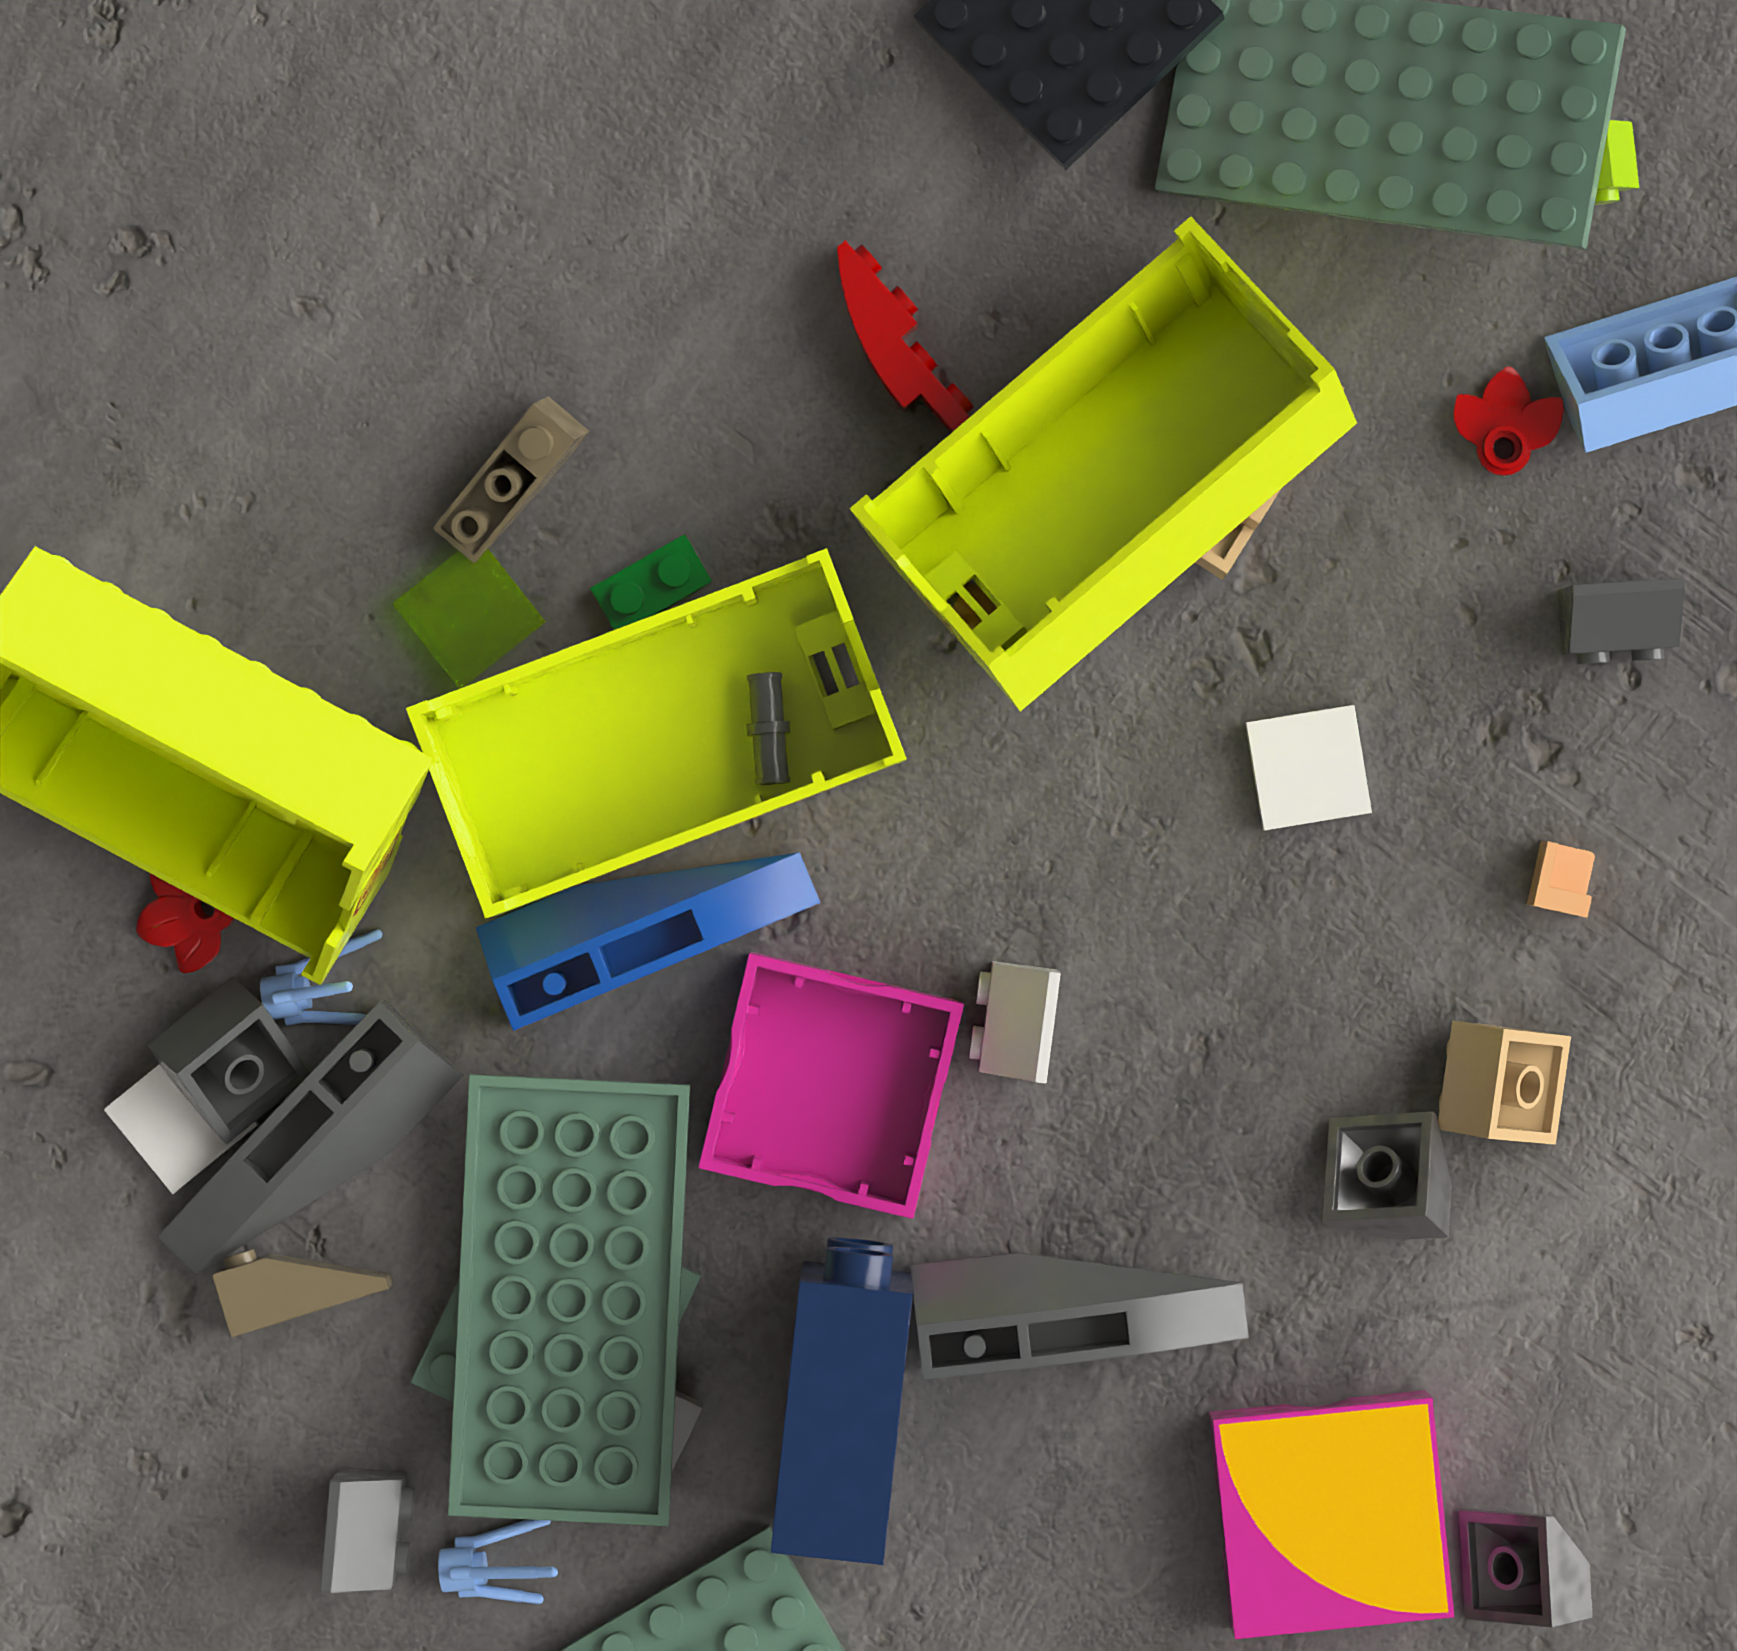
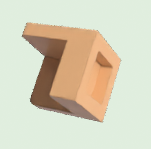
(1561, 879)

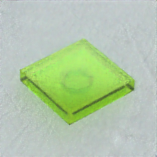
(469, 615)

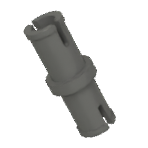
(768, 728)

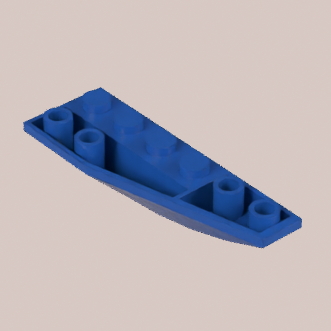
(630, 928)

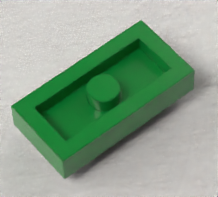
(652, 583)

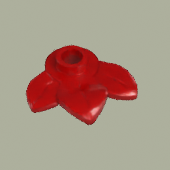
(1508, 415)
(180, 921)

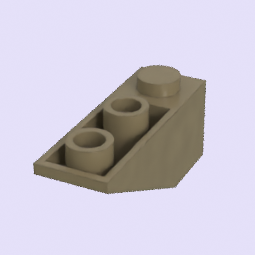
(511, 478)

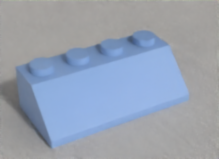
(1649, 366)

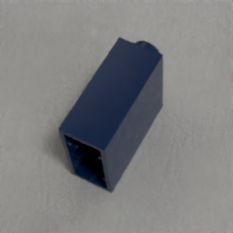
(843, 1404)

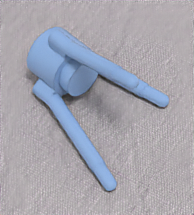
(289, 995)
(468, 1570)

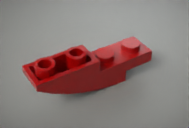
(881, 325)

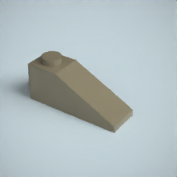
(282, 1287)

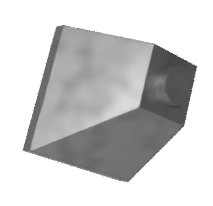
(1387, 1176)
(1522, 1570)

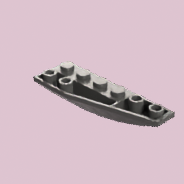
(322, 1135)
(1061, 1311)

